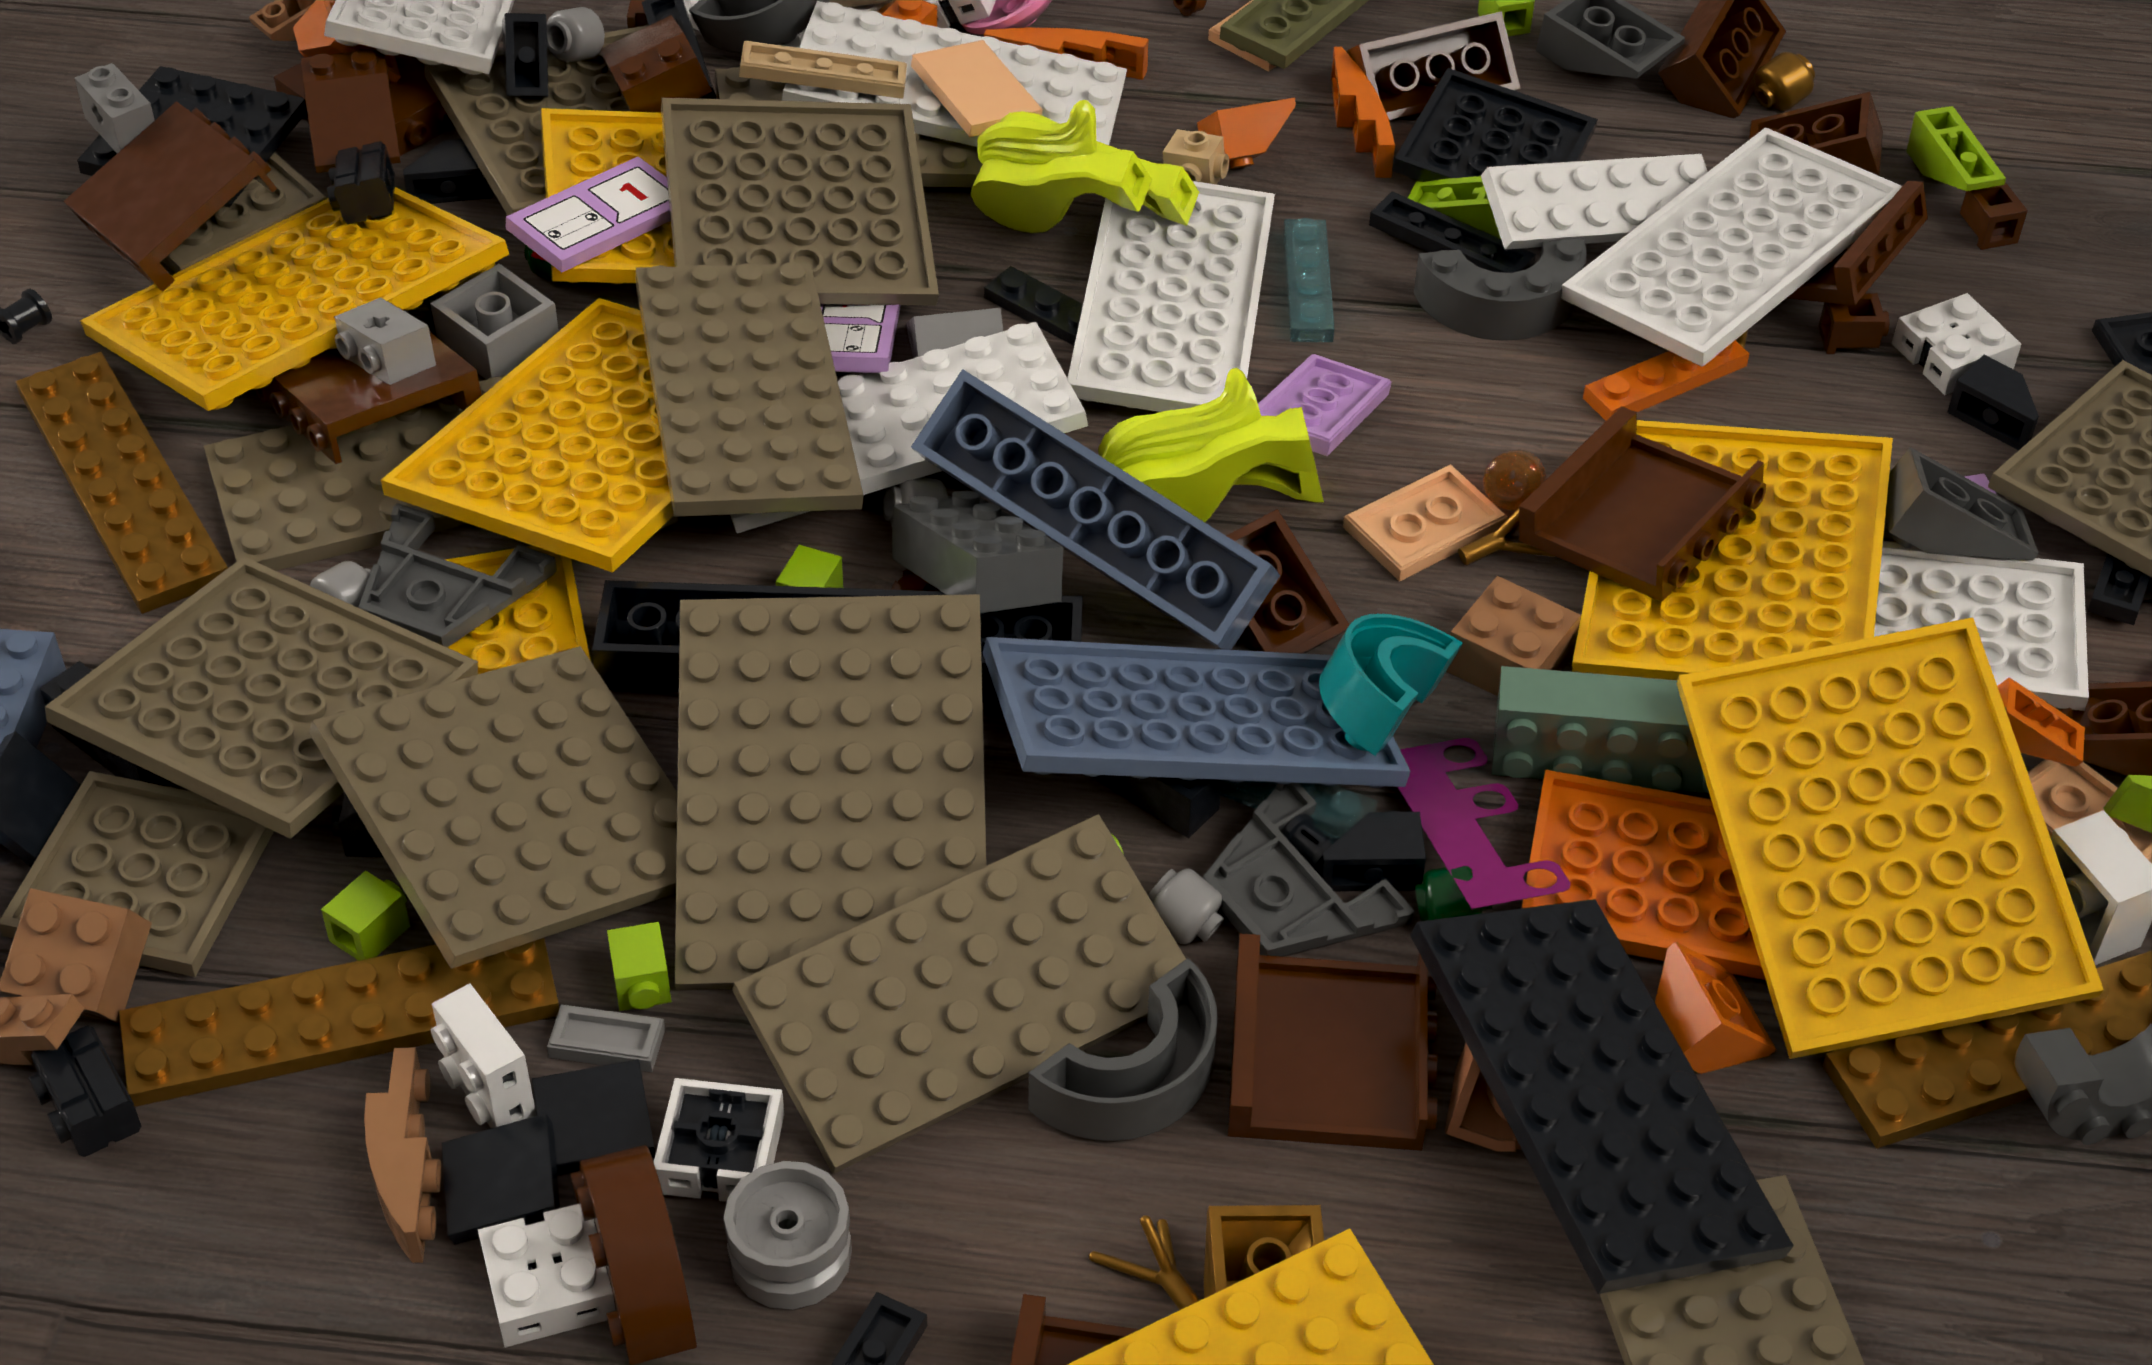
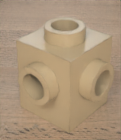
(1198, 154)

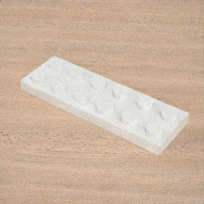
(1584, 197)

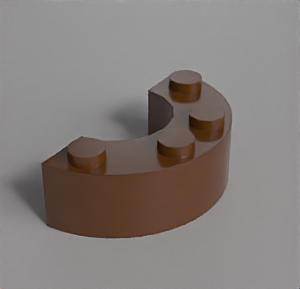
(639, 1253)

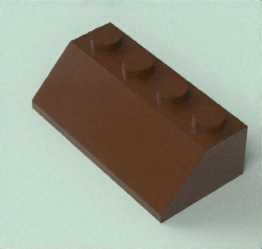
(1722, 54)
(1411, 64)

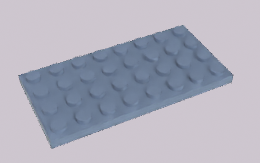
(1177, 714)

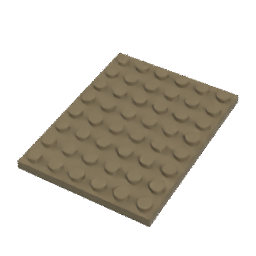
(820, 770)

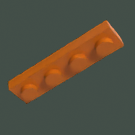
(1659, 380)

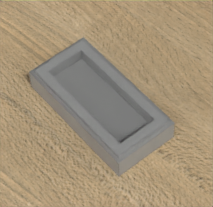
(605, 1037)

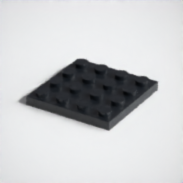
(251, 114)
(1485, 125)

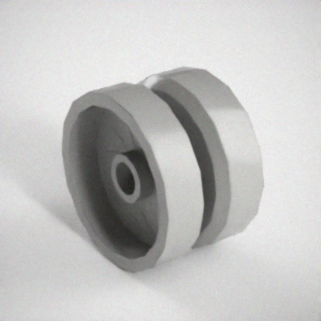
(788, 1234)

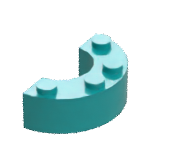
(1379, 674)

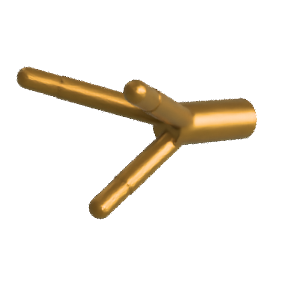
(1496, 541)
(1167, 1277)

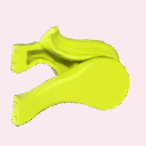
(1040, 166)
(1208, 448)

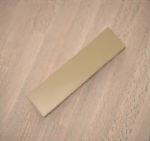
(823, 69)

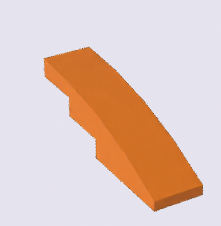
(1091, 45)
(1361, 108)
(2041, 727)

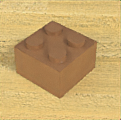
(1512, 630)
(76, 950)

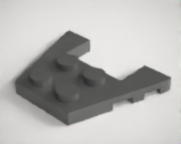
(436, 594)
(1281, 897)

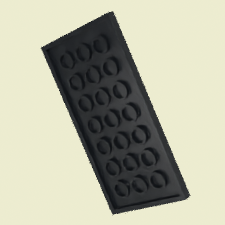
(1600, 1095)

